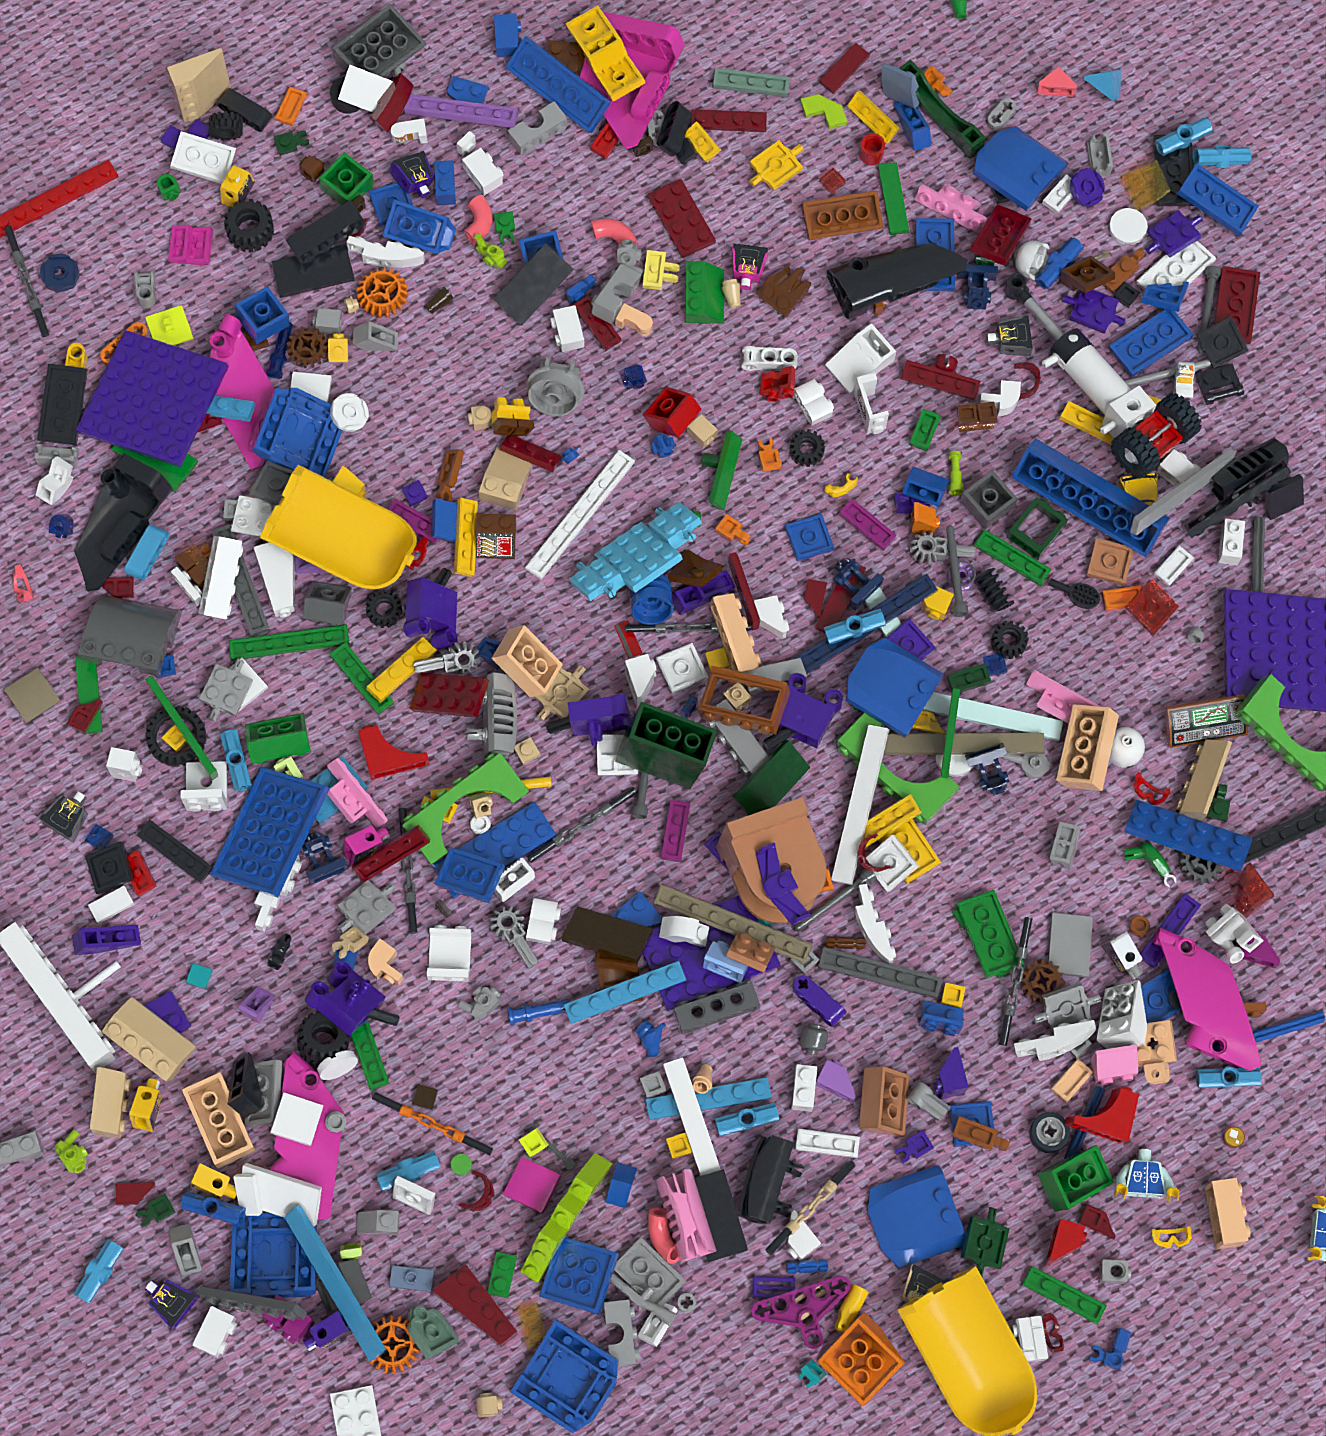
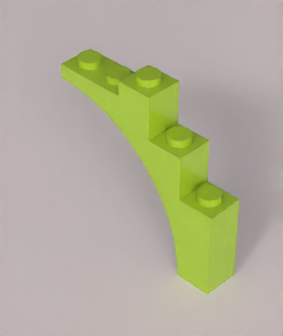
(564, 1216)

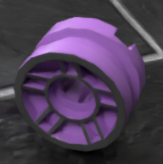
(967, 571)

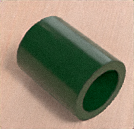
(710, 460)

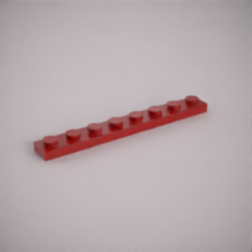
(58, 196)

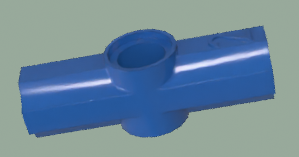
(1059, 261)
(224, 1212)

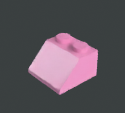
(1115, 1064)

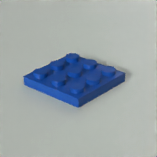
(579, 1275)

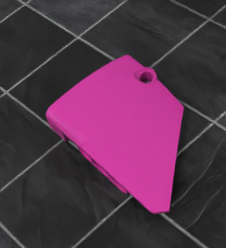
(654, 52)

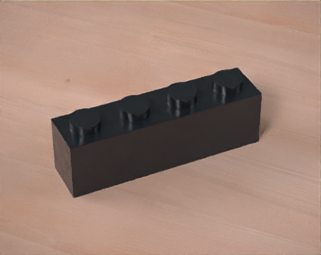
(326, 232)

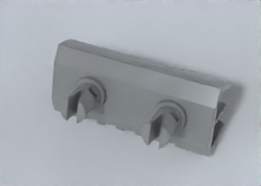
(498, 717)

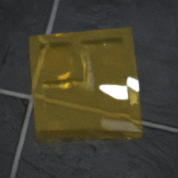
(1146, 185)

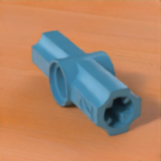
(1192, 131)
(1221, 156)
(867, 622)
(233, 749)
(1215, 1077)
(760, 1115)
(409, 1169)
(98, 1271)

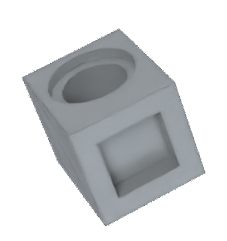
(1105, 1271)

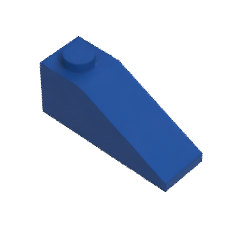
(914, 126)

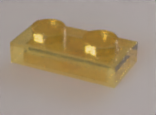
(532, 1325)

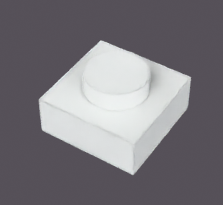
(466, 144)

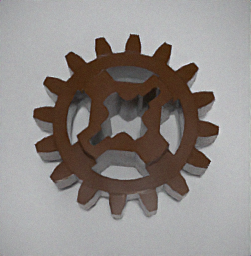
(305, 354)
(1038, 971)

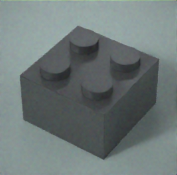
(988, 499)

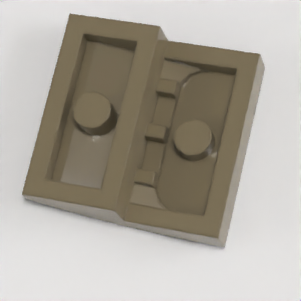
(32, 695)

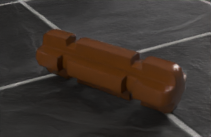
(845, 942)

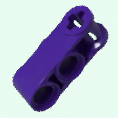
(819, 1000)

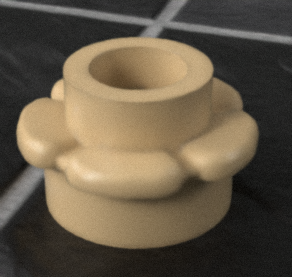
(351, 305)

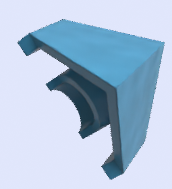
(1107, 82)

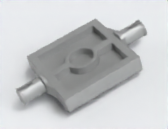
(226, 690)
(366, 907)
(1066, 1006)

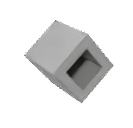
(328, 321)

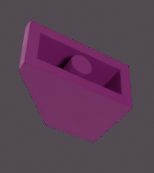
(1262, 954)

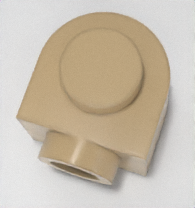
(480, 417)
(480, 804)
(488, 1405)

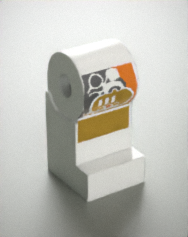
(409, 131)
(1184, 379)

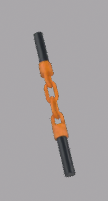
(408, 1112)

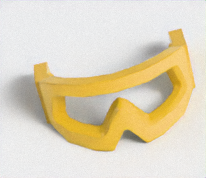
(1156, 1235)

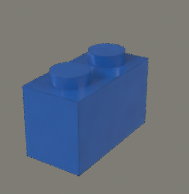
(507, 34)
(445, 182)
(925, 486)

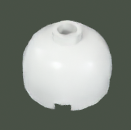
(1031, 255)
(1127, 747)

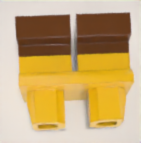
(511, 418)

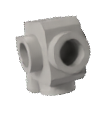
(629, 254)
(485, 1002)

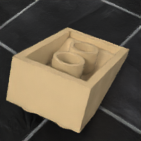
(504, 480)

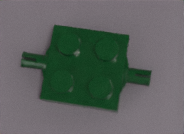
(985, 1242)

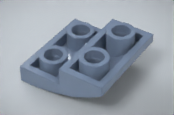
(899, 85)

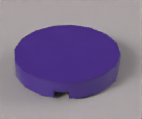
(1087, 187)

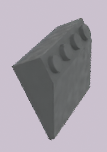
(379, 44)

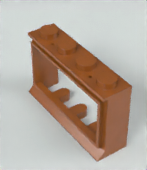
(743, 720)

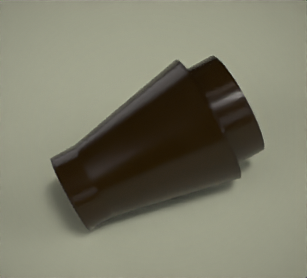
(439, 300)

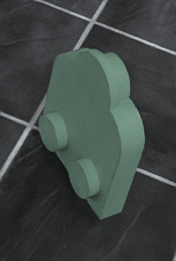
(430, 1331)

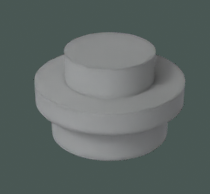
(335, 1121)

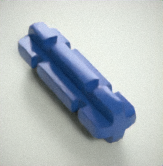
(807, 1266)

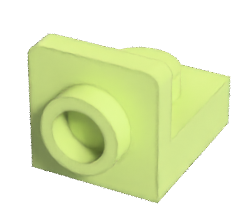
(289, 765)

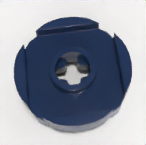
(55, 282)

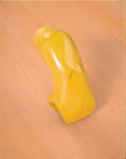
(843, 490)

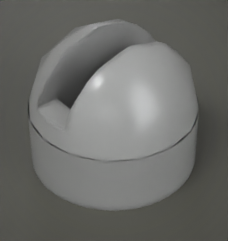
(1196, 635)

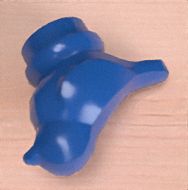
(650, 1037)

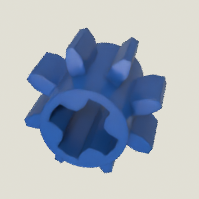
(663, 445)

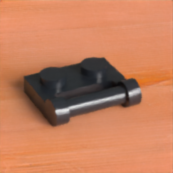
(1219, 378)

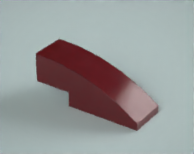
(392, 103)

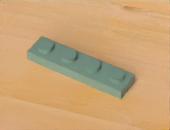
(751, 82)

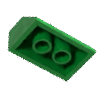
(704, 293)
(277, 738)

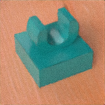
(812, 1372)

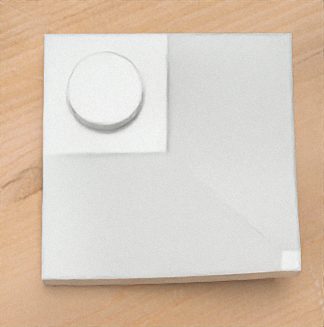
(606, 756)

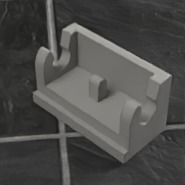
(1100, 155)
(46, 454)
(1065, 845)

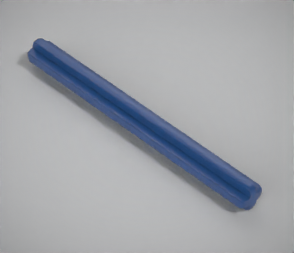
(1284, 1028)

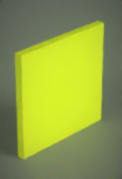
(170, 326)

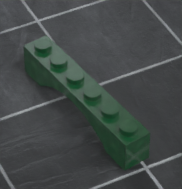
(960, 131)

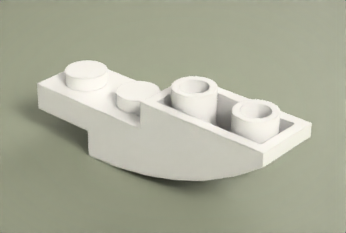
(393, 255)
(267, 902)
(874, 932)
(1066, 1038)

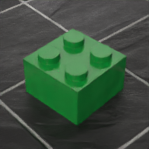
(346, 179)

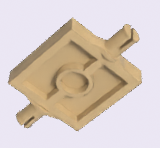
(564, 689)

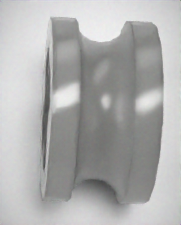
(682, 1298)

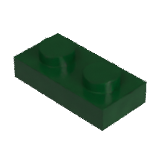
(969, 678)

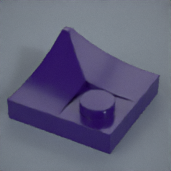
(170, 1011)

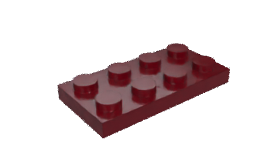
(681, 218)
(1000, 235)
(1238, 299)
(449, 694)

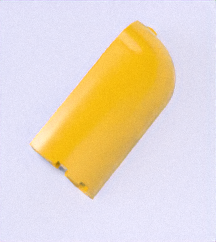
(340, 531)
(973, 1354)

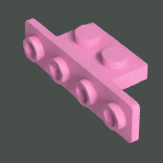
(952, 205)
(1056, 698)
(351, 797)

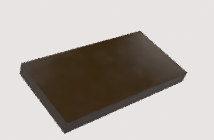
(607, 935)

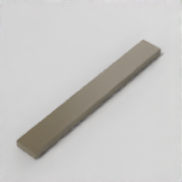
(964, 743)
(732, 922)

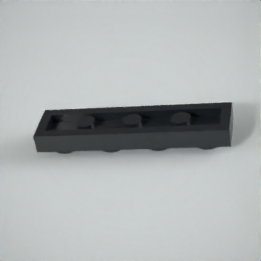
(175, 851)

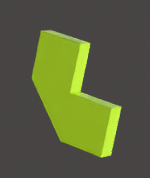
(819, 104)

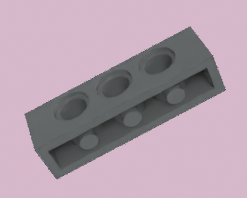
(689, 1023)

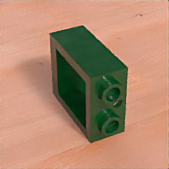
(1028, 544)

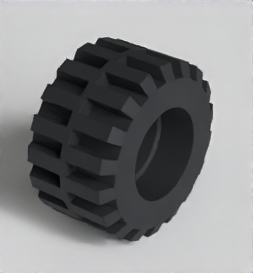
(249, 211)
(313, 1050)

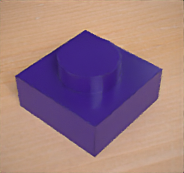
(414, 493)

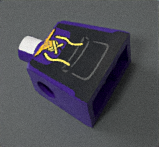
(413, 173)
(171, 1301)
(336, 1330)

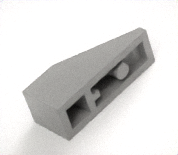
(778, 671)

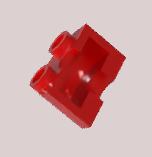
(778, 384)

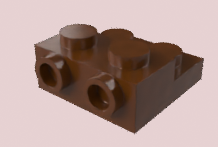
(1086, 275)

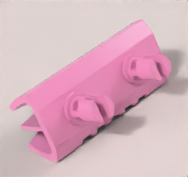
(686, 1215)

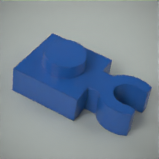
(579, 290)

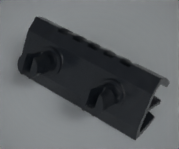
(1248, 467)
(765, 1180)

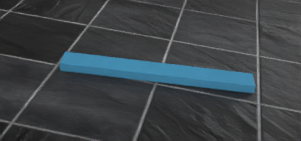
(335, 1283)

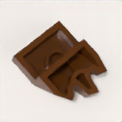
(784, 290)

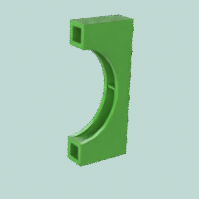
(1261, 713)
(493, 776)
(929, 796)

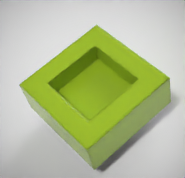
(351, 1251)

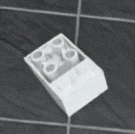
(862, 355)
(1122, 1016)

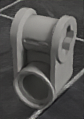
(145, 285)

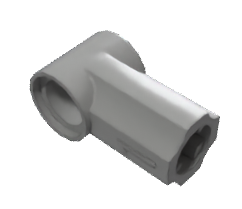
(924, 1098)

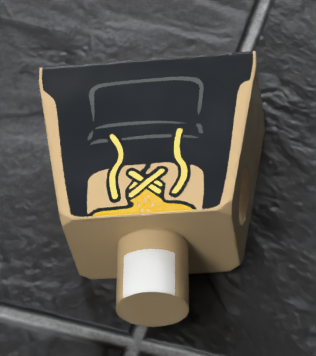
(918, 1282)

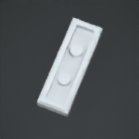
(827, 1143)

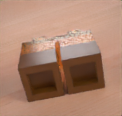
(976, 417)
(195, 563)

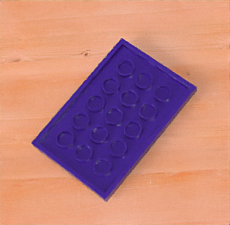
(698, 981)

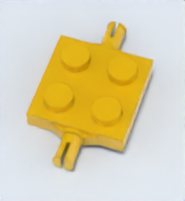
(776, 165)

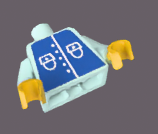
(1145, 1179)
(1318, 1231)

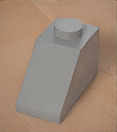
(375, 337)
(378, 1222)
(185, 1249)

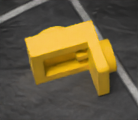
(338, 348)

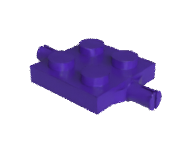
(1174, 233)
(1094, 310)

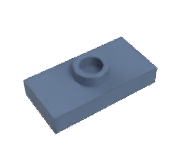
(411, 1278)

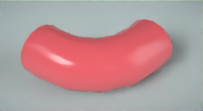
(482, 218)
(612, 229)
(660, 1235)

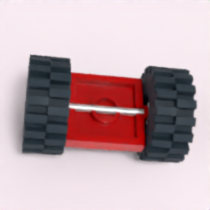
(1143, 446)

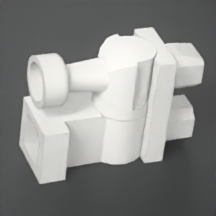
(1228, 928)

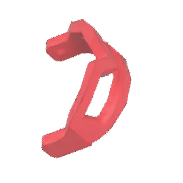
(19, 573)

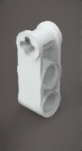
(759, 354)

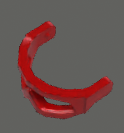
(421, 547)
(1139, 780)

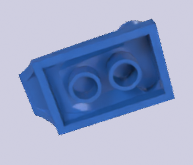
(419, 228)

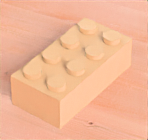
(1087, 747)
(217, 1121)

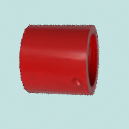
(872, 149)

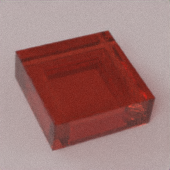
(832, 180)

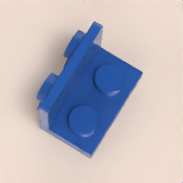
(941, 1018)

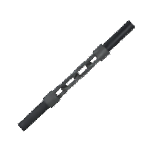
(19, 258)
(661, 627)
(604, 810)
(410, 897)
(1010, 1009)

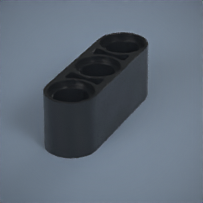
(251, 112)
(674, 128)

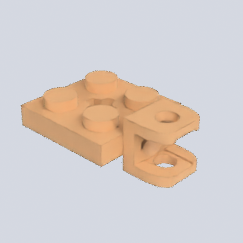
(1164, 1052)

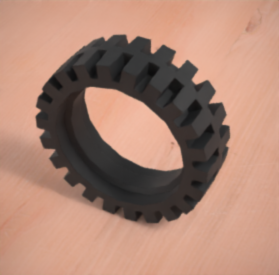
(174, 759)

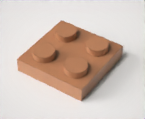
(1110, 561)
(750, 951)

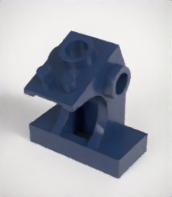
(977, 277)
(846, 569)
(995, 783)
(316, 843)

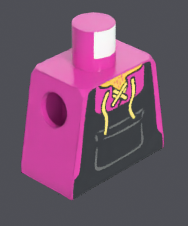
(748, 264)
(363, 843)

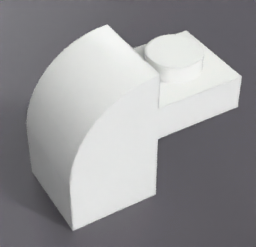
(1006, 399)
(56, 482)
(684, 929)

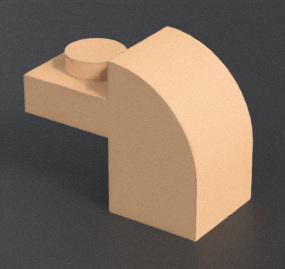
(380, 960)

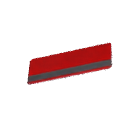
(628, 640)

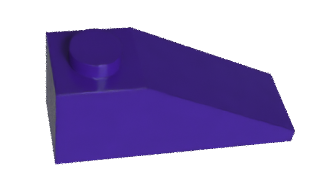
(105, 939)

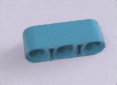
(146, 552)

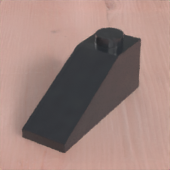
(244, 1087)

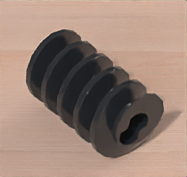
(992, 591)

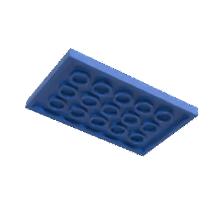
(269, 832)

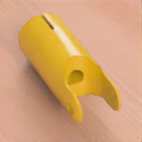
(850, 1307)

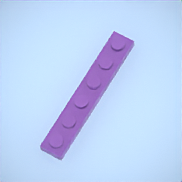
(461, 111)

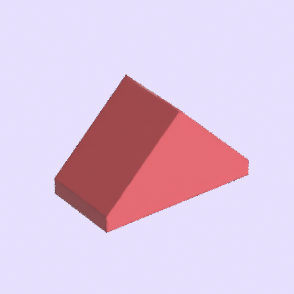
(1057, 84)

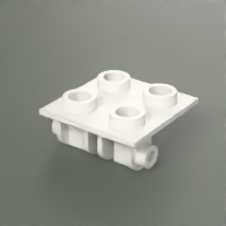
(251, 515)

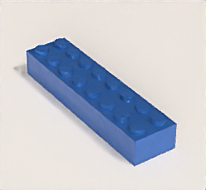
(1086, 496)

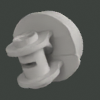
(555, 388)

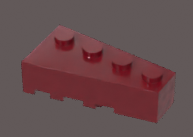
(472, 1301)

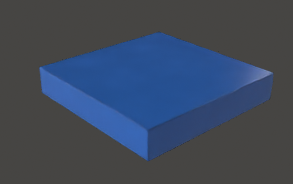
(383, 198)
(444, 520)
(809, 537)
(976, 1112)

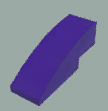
(695, 596)

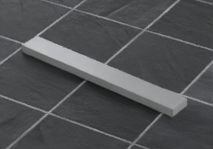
(1180, 493)

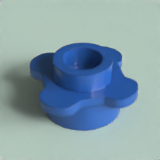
(569, 455)

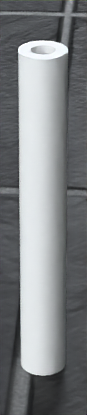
(96, 980)

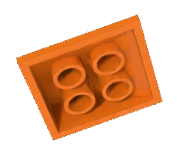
(862, 1359)

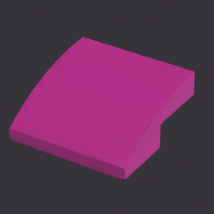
(190, 245)
(532, 1185)

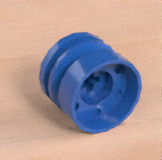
(653, 602)

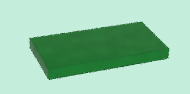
(173, 474)
(950, 733)
(989, 933)

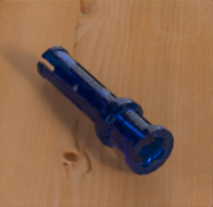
(278, 358)

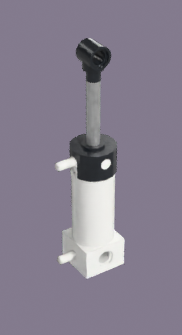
(1087, 368)

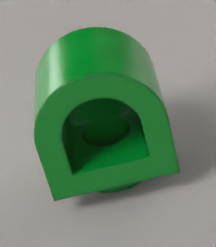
(168, 187)

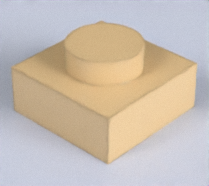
(526, 751)

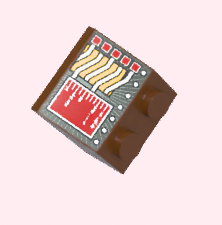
(495, 536)

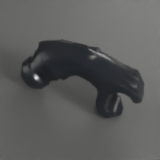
(277, 956)

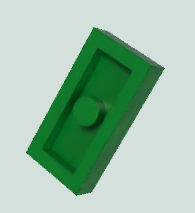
(925, 430)
(502, 1275)

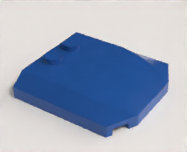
(1017, 166)
(297, 432)
(891, 685)
(915, 1217)
(269, 1259)
(568, 1378)

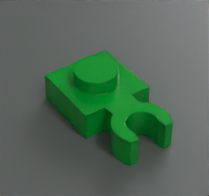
(505, 224)

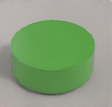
(461, 1164)

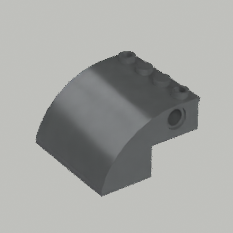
(129, 634)

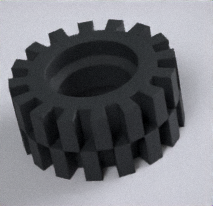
(225, 126)
(809, 437)
(384, 597)
(1017, 632)

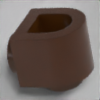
(311, 168)

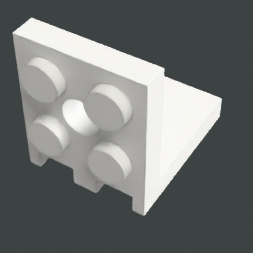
(206, 798)

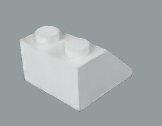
(640, 676)

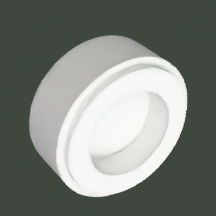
(480, 825)

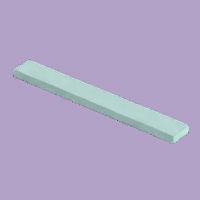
(996, 716)

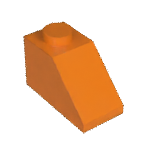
(923, 519)

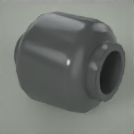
(814, 1038)

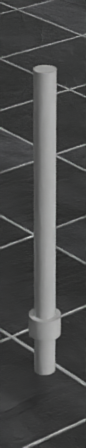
(1164, 374)

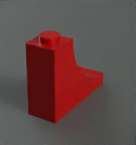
(384, 758)
(1113, 1120)

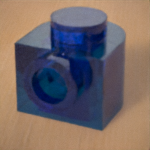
(634, 377)
(61, 525)

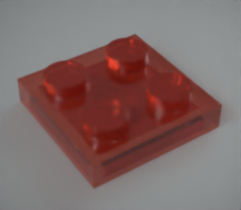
(1151, 606)

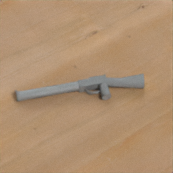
(642, 1300)

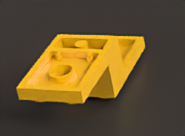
(605, 53)

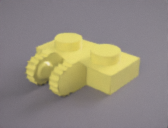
(654, 270)

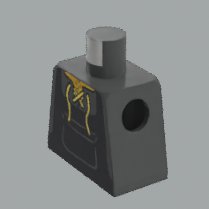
(1013, 337)
(66, 816)

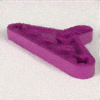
(793, 1312)

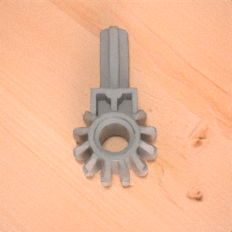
(938, 546)
(449, 660)
(514, 934)

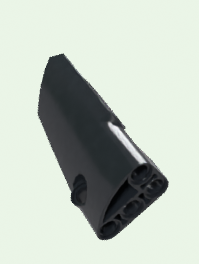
(891, 276)
(119, 517)

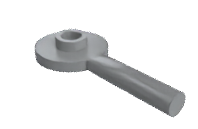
(1031, 764)

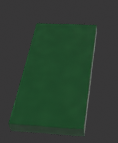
(772, 779)

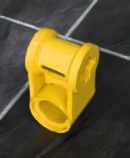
(80, 361)

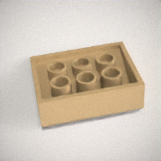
(199, 83)

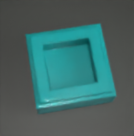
(199, 976)

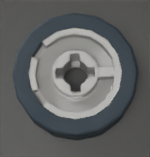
(1043, 1141)

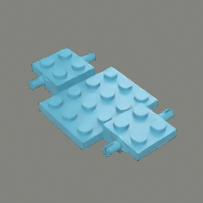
(638, 554)

